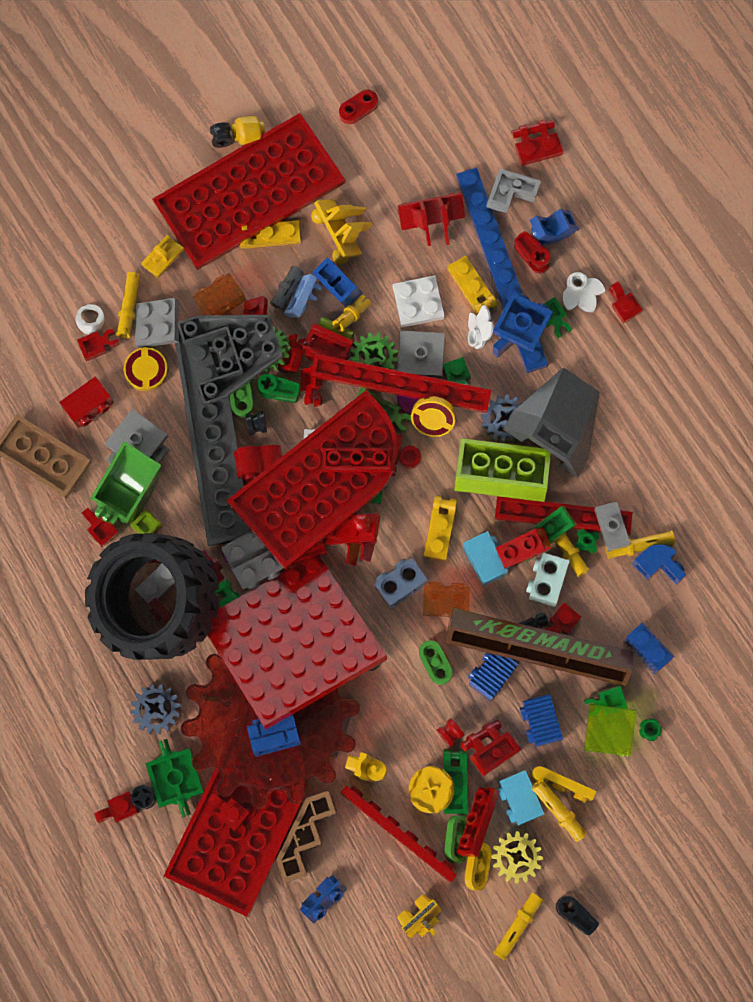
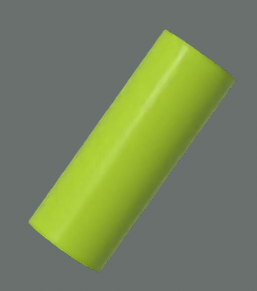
(327, 323)

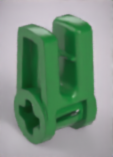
(280, 388)

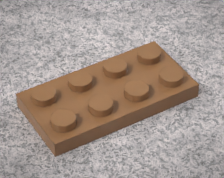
(42, 456)

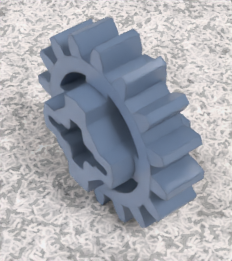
(499, 411)
(148, 717)

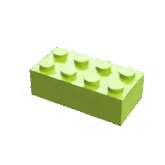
(502, 470)

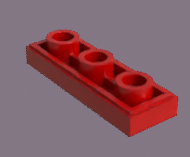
(371, 460)
(478, 822)

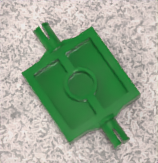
(174, 778)

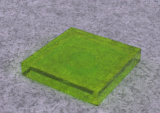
(610, 730)

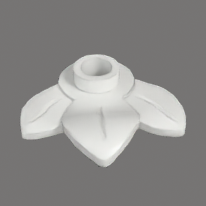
(584, 295)
(480, 328)

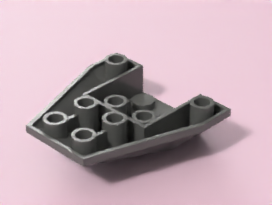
(228, 351)
(559, 419)

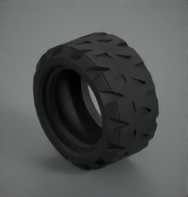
(109, 596)

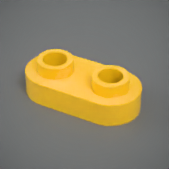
(478, 869)

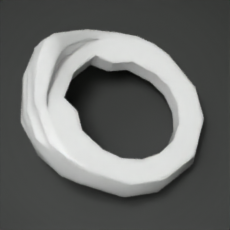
(89, 328)

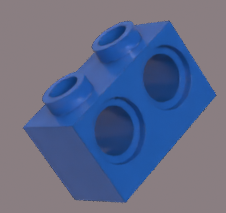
(337, 282)

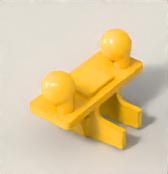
(343, 233)

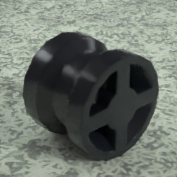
(221, 135)
(256, 423)
(140, 795)

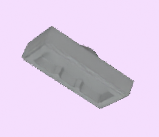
(612, 526)

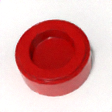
(410, 457)

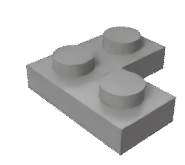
(511, 185)

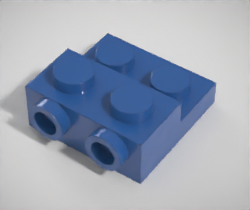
(523, 321)

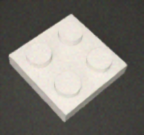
(418, 301)

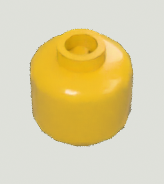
(247, 129)

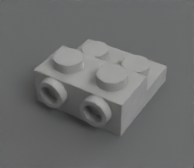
(251, 561)

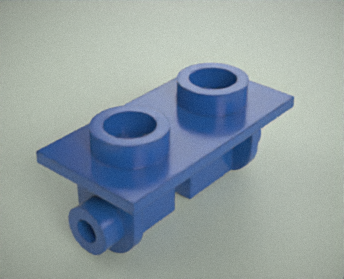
(331, 892)

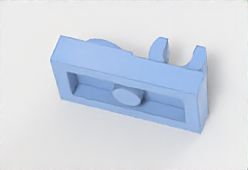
(303, 292)

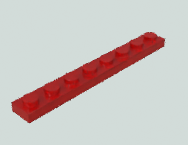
(399, 382)

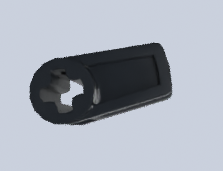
(578, 917)

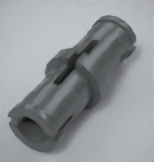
(286, 287)

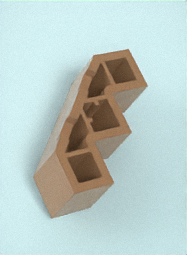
(304, 836)

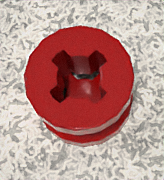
(450, 732)

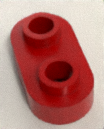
(359, 106)

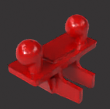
(432, 211)
(357, 532)

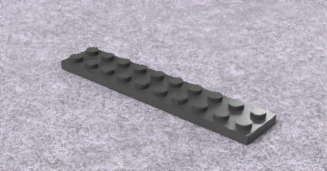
(213, 454)

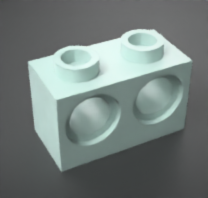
(552, 581)

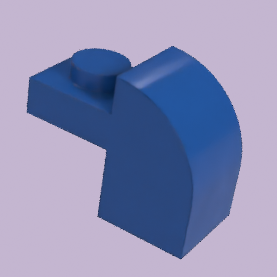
(554, 227)
(658, 558)

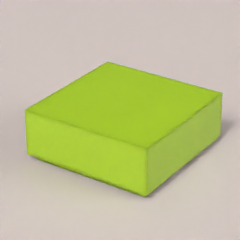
(146, 523)

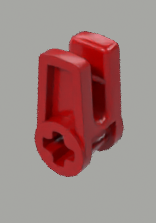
(531, 250)

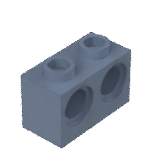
(404, 587)

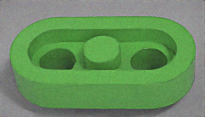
(242, 396)
(435, 663)
(453, 834)

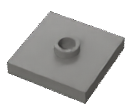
(421, 353)
(138, 433)

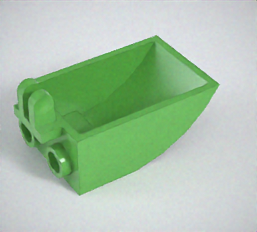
(126, 485)

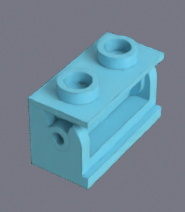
(484, 558)
(520, 798)

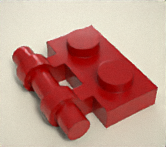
(539, 148)
(495, 753)

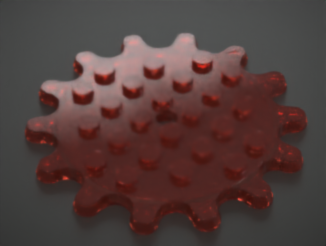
(227, 744)

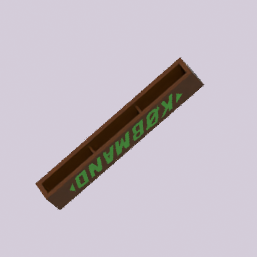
(539, 647)

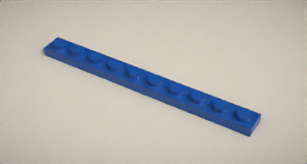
(495, 254)

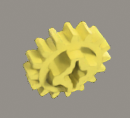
(523, 843)

